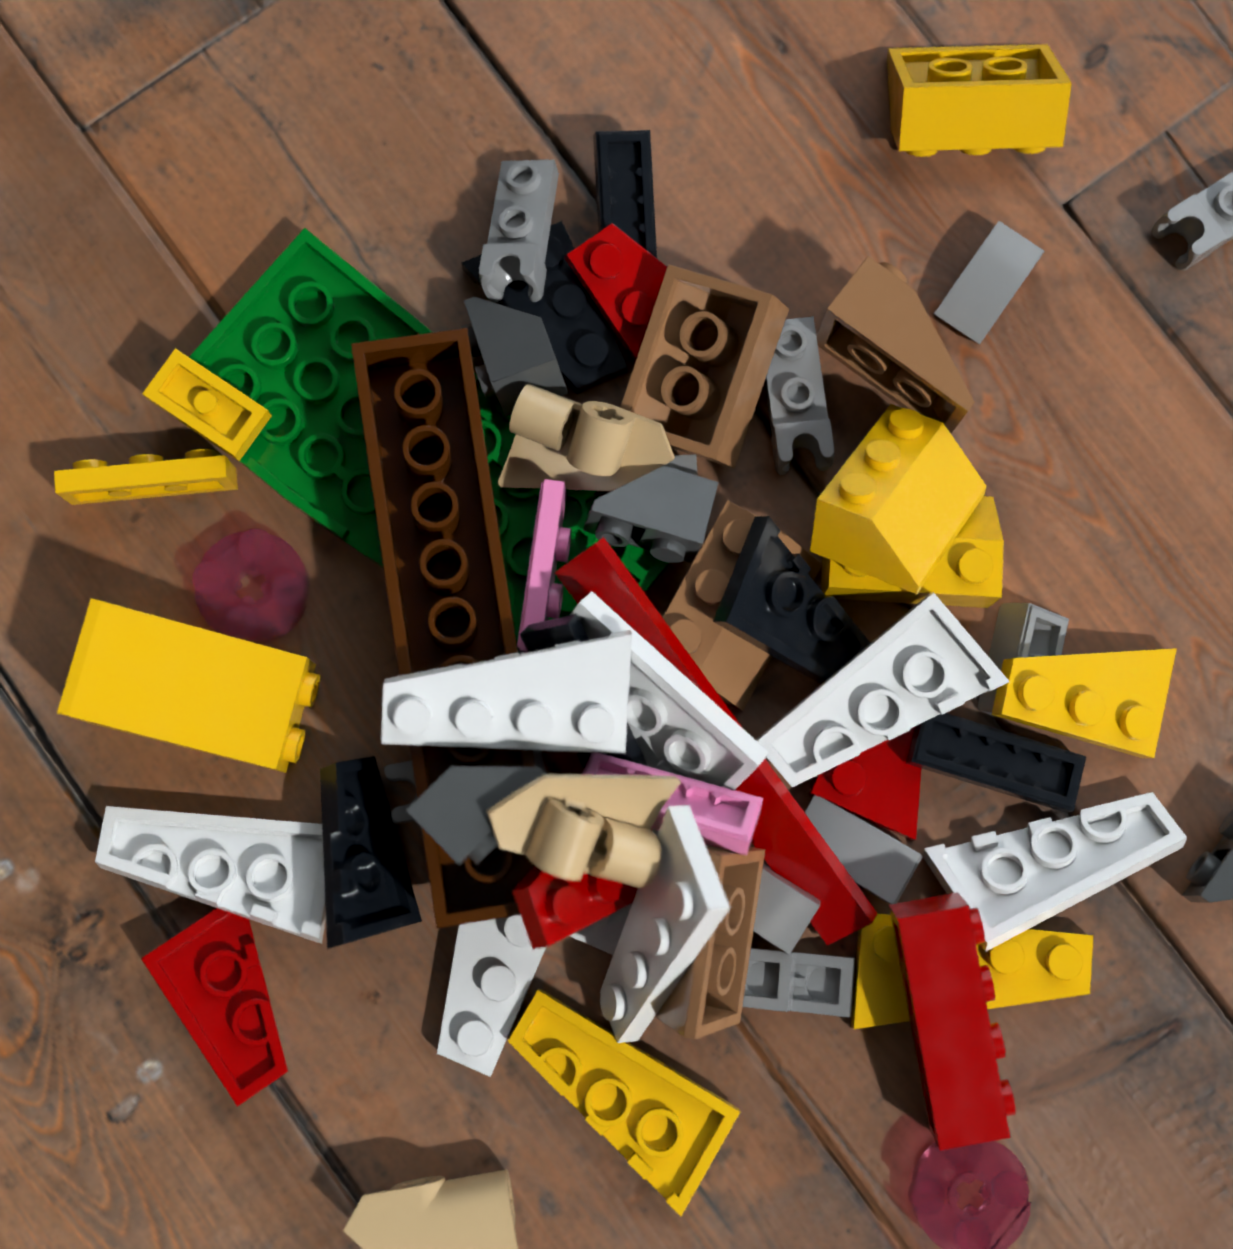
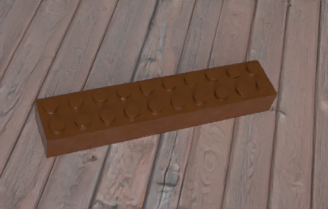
(440, 566)

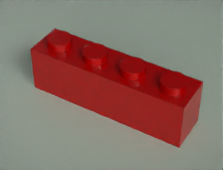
(951, 1020)

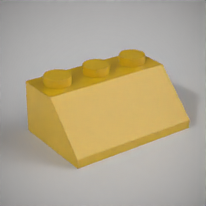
(977, 99)
(897, 500)
(965, 576)

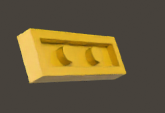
(146, 477)

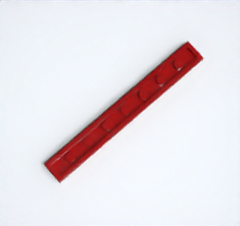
(783, 829)

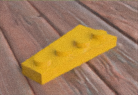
(1023, 971)
(639, 1104)

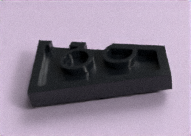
(573, 322)
(783, 609)
(362, 856)

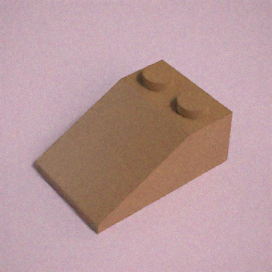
(892, 344)

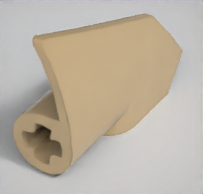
(580, 444)
(586, 825)
(438, 1214)

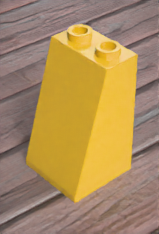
(189, 687)

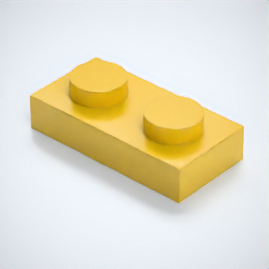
(207, 404)

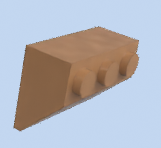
(705, 362)
(723, 657)
(715, 983)

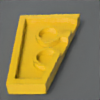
(1091, 697)

